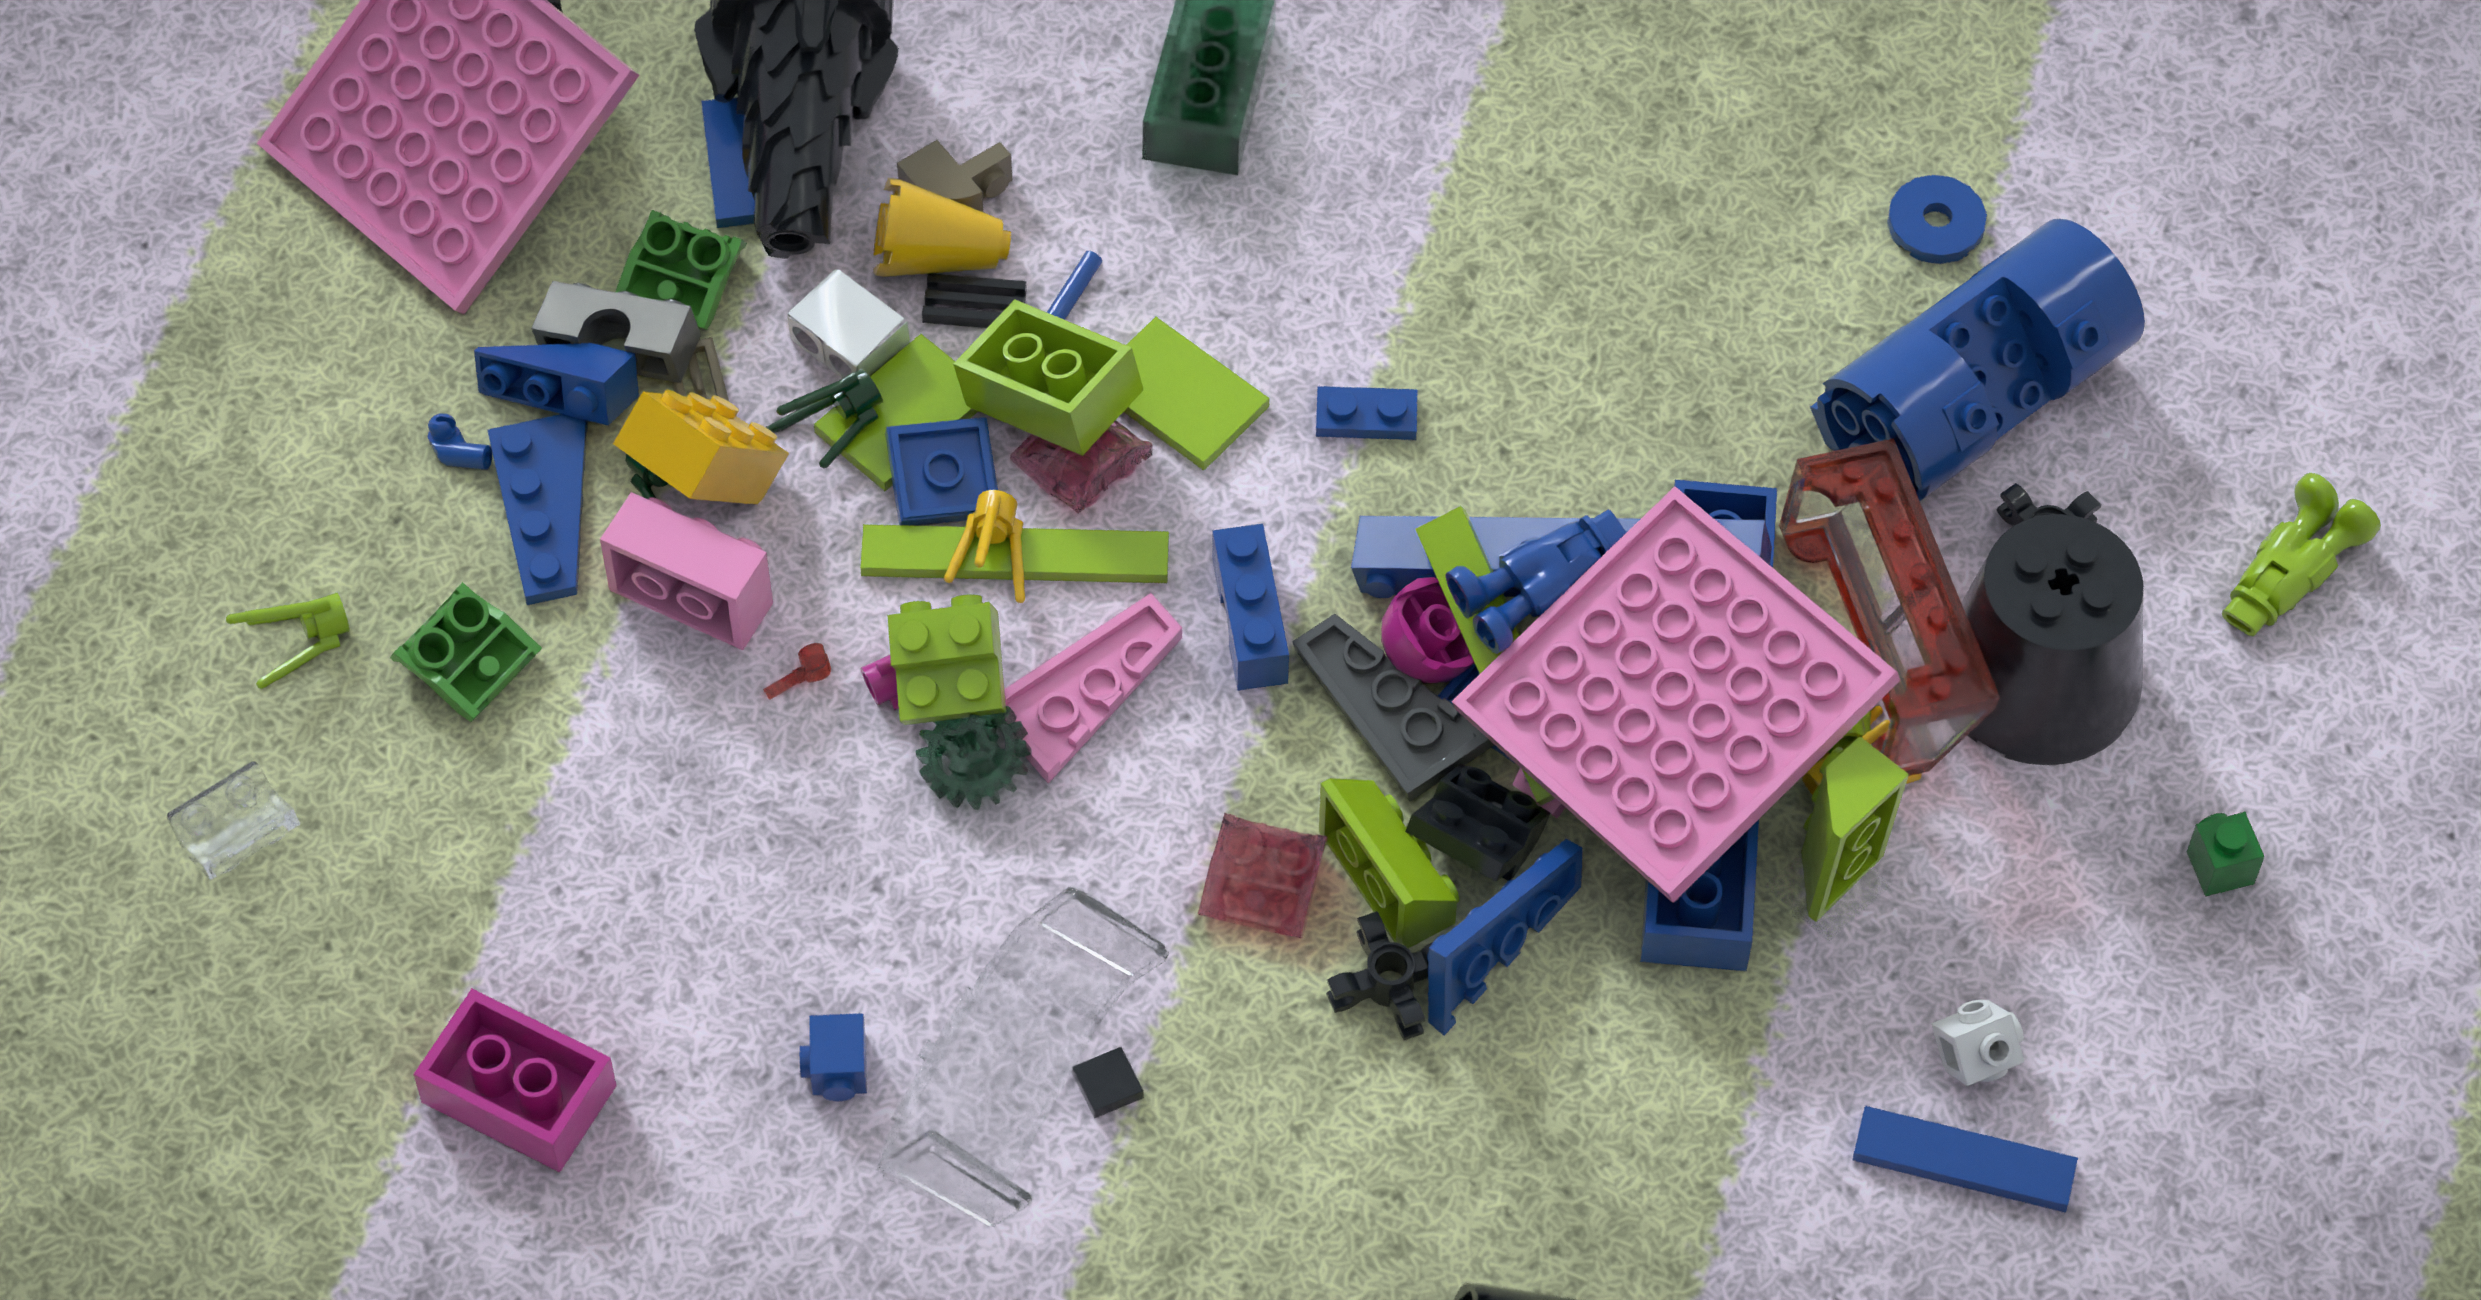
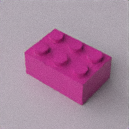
(515, 1080)

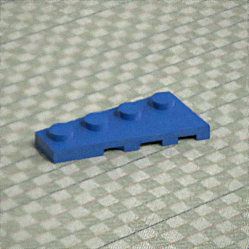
(542, 493)
(1498, 931)

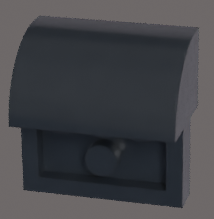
(1480, 823)

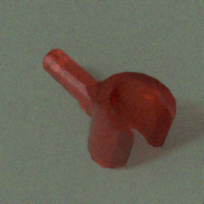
(814, 667)

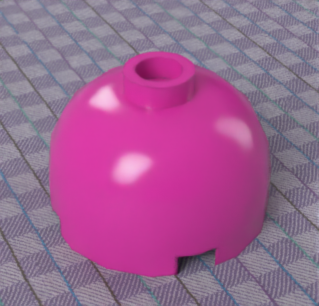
(1423, 634)

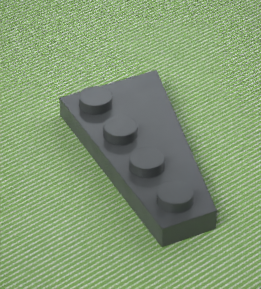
(1395, 715)

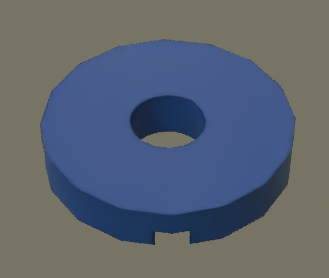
(1940, 195)

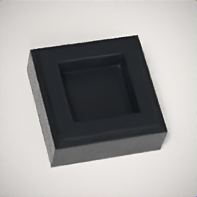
(1107, 1082)

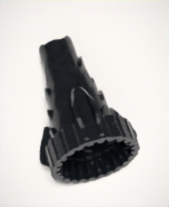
(798, 84)

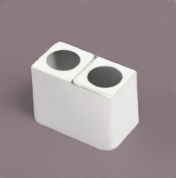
(849, 324)

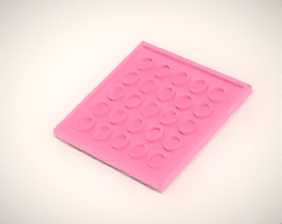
(447, 127)
(1675, 693)

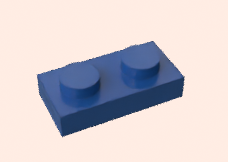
(1366, 413)

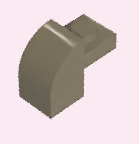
(966, 183)

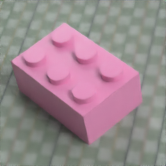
(687, 570)

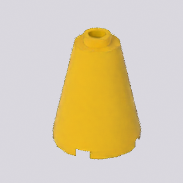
(934, 234)

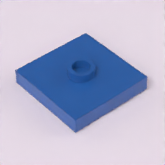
(939, 469)

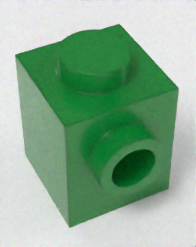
(2225, 853)

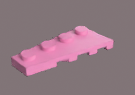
(1088, 681)

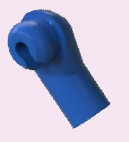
(451, 446)

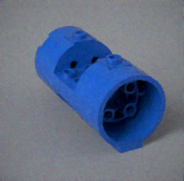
(1987, 355)

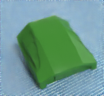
(670, 266)
(477, 650)

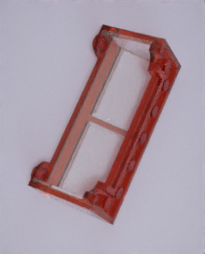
(1872, 531)

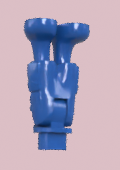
(1538, 569)

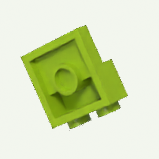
(947, 660)

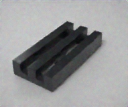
(971, 293)

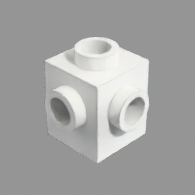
(1979, 1042)

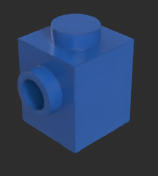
(835, 1056)

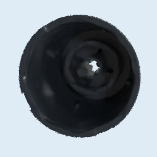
(2060, 638)

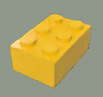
(702, 447)

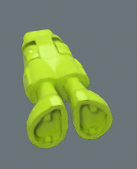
(2292, 564)

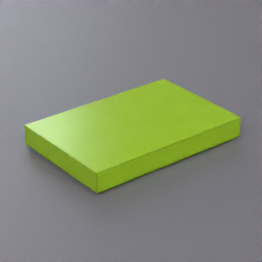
(915, 389)
(1190, 395)

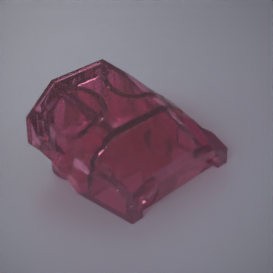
(1081, 478)
(1252, 883)

